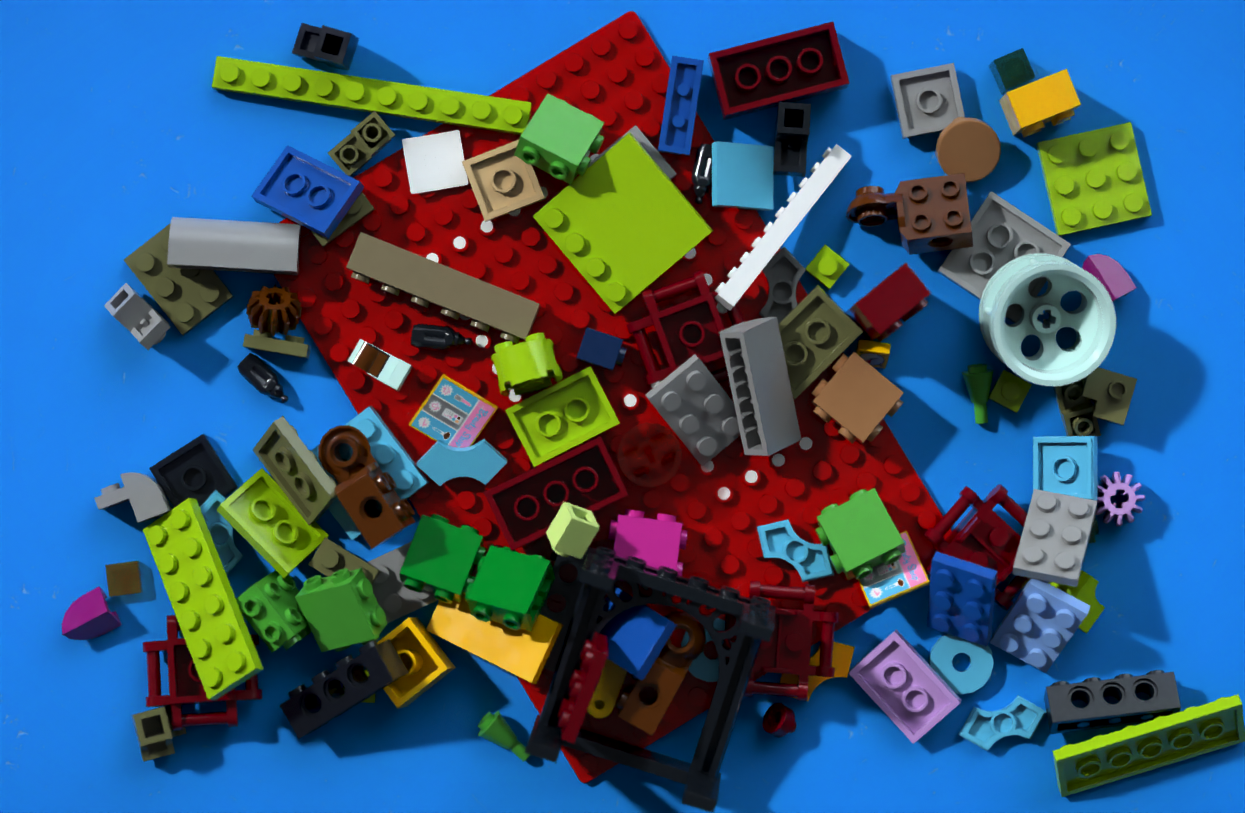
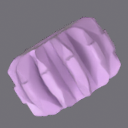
(1124, 507)

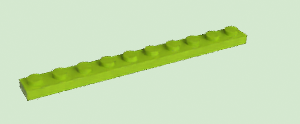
(371, 95)

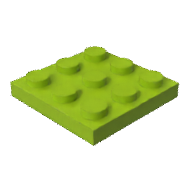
(1094, 179)

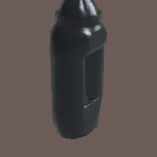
(702, 172)
(437, 337)
(261, 377)

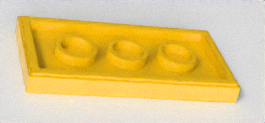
(513, 650)

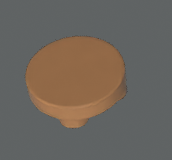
(968, 148)

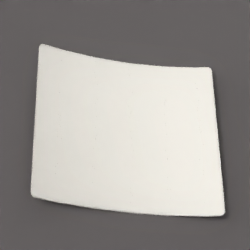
(434, 162)

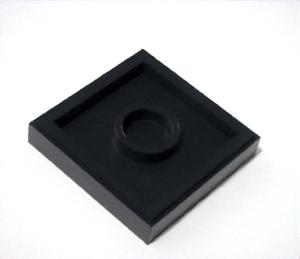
(193, 473)

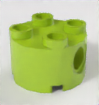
(526, 365)

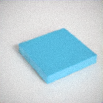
(742, 176)
(1066, 465)

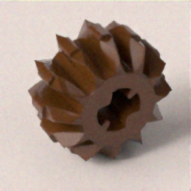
(274, 310)

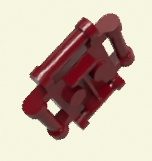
(683, 329)
(983, 537)
(790, 642)
(186, 685)

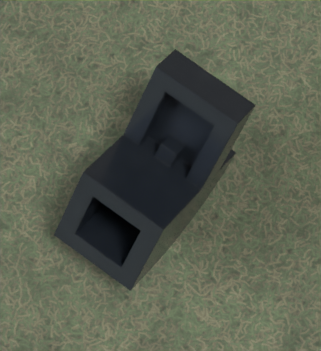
(326, 46)
(791, 139)

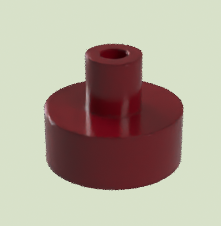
(779, 720)

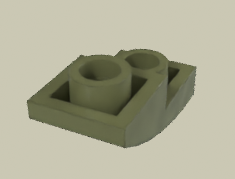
(361, 144)
(1076, 410)

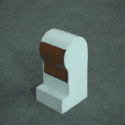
(380, 364)

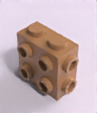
(856, 398)

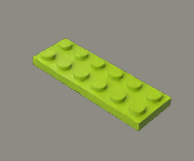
(202, 599)
(1149, 745)

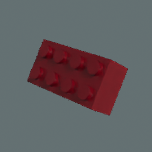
(778, 70)
(894, 298)
(532, 500)

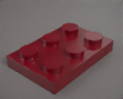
(583, 686)

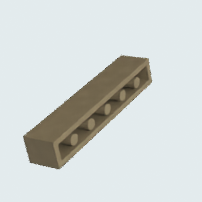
(443, 287)

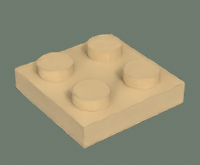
(502, 181)

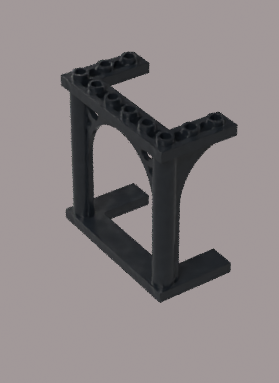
(753, 624)

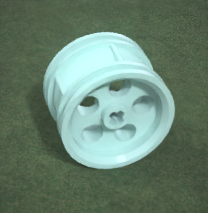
(1092, 320)

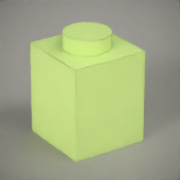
(572, 530)

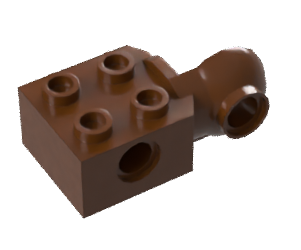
(928, 211)
(363, 483)
(664, 676)

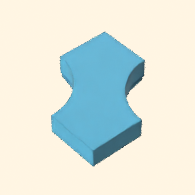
(449, 462)
(220, 531)
(782, 542)
(987, 727)

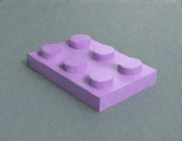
(905, 686)

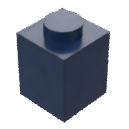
(601, 349)

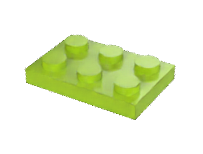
(562, 416)
(271, 523)

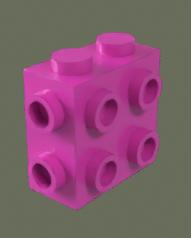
(649, 539)

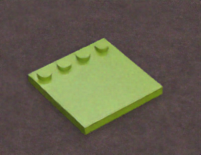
(622, 223)

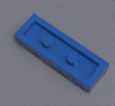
(680, 106)

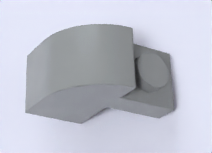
(137, 316)
(144, 495)

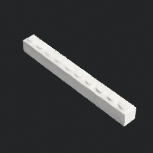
(781, 229)

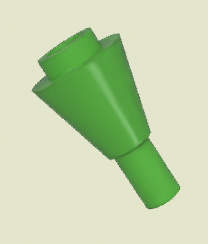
(978, 384)
(496, 730)

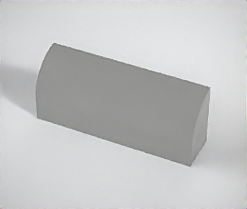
(234, 246)
(760, 386)

